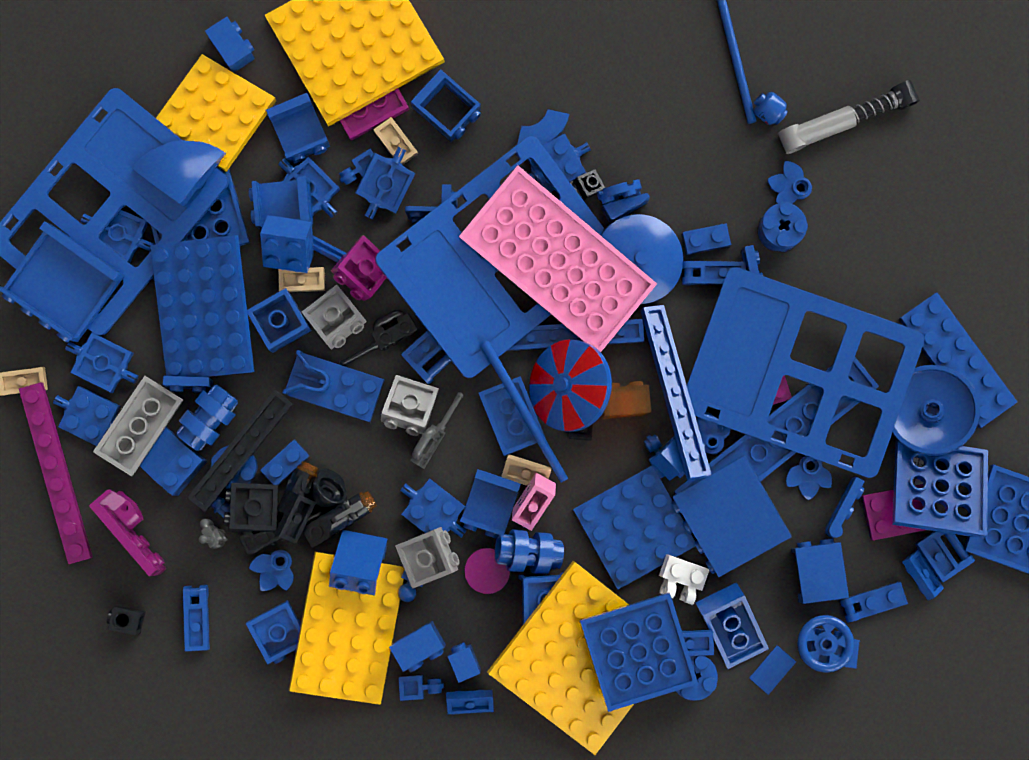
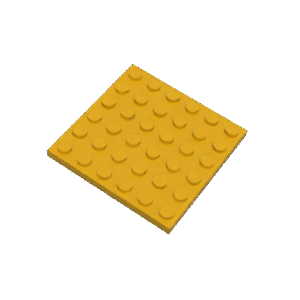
(353, 49)
(552, 663)

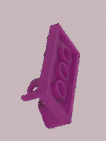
(113, 512)

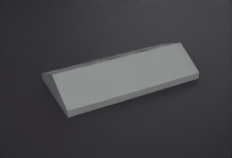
(138, 426)

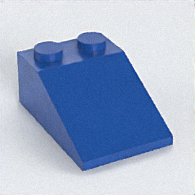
(172, 462)
(733, 625)

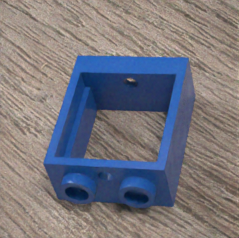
(431, 89)

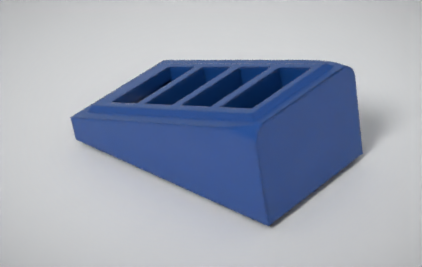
(623, 207)

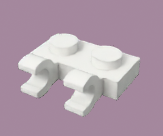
(685, 573)

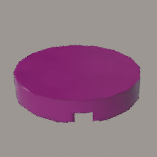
(484, 573)

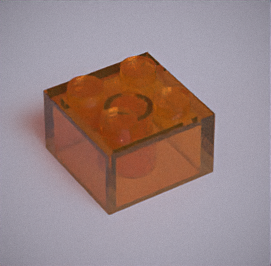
(628, 401)

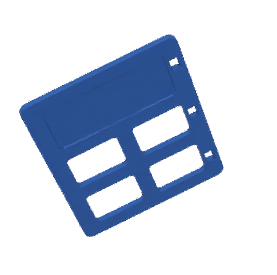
(108, 154)
(455, 287)
(750, 352)

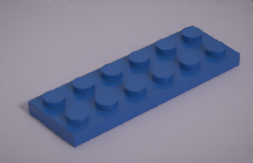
(951, 346)

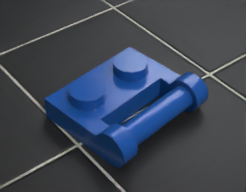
(421, 352)
(940, 558)

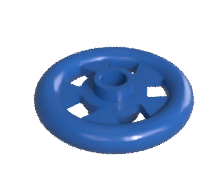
(811, 658)

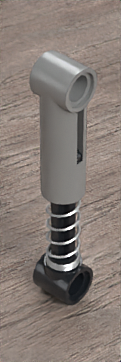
(799, 136)

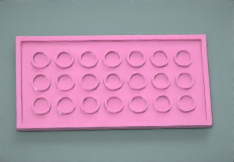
(557, 259)

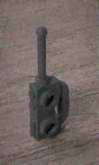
(432, 437)
(212, 535)

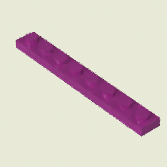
(55, 473)

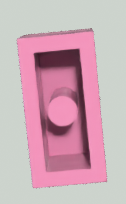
(533, 501)

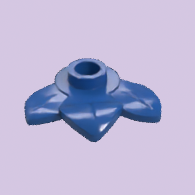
(786, 184)
(711, 430)
(809, 480)
(271, 572)

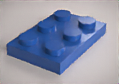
(506, 419)

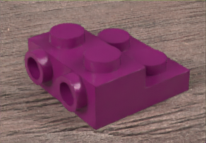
(359, 270)

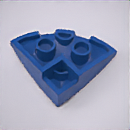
(179, 167)

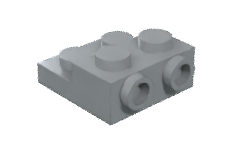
(334, 317)
(409, 405)
(427, 557)

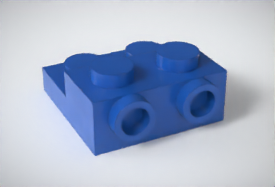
(276, 632)

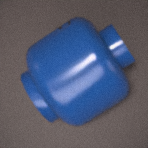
(770, 108)

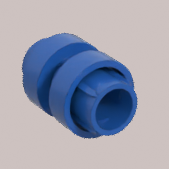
(200, 427)
(520, 551)

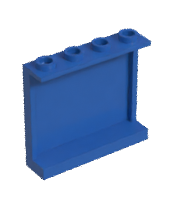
(61, 284)
(731, 517)

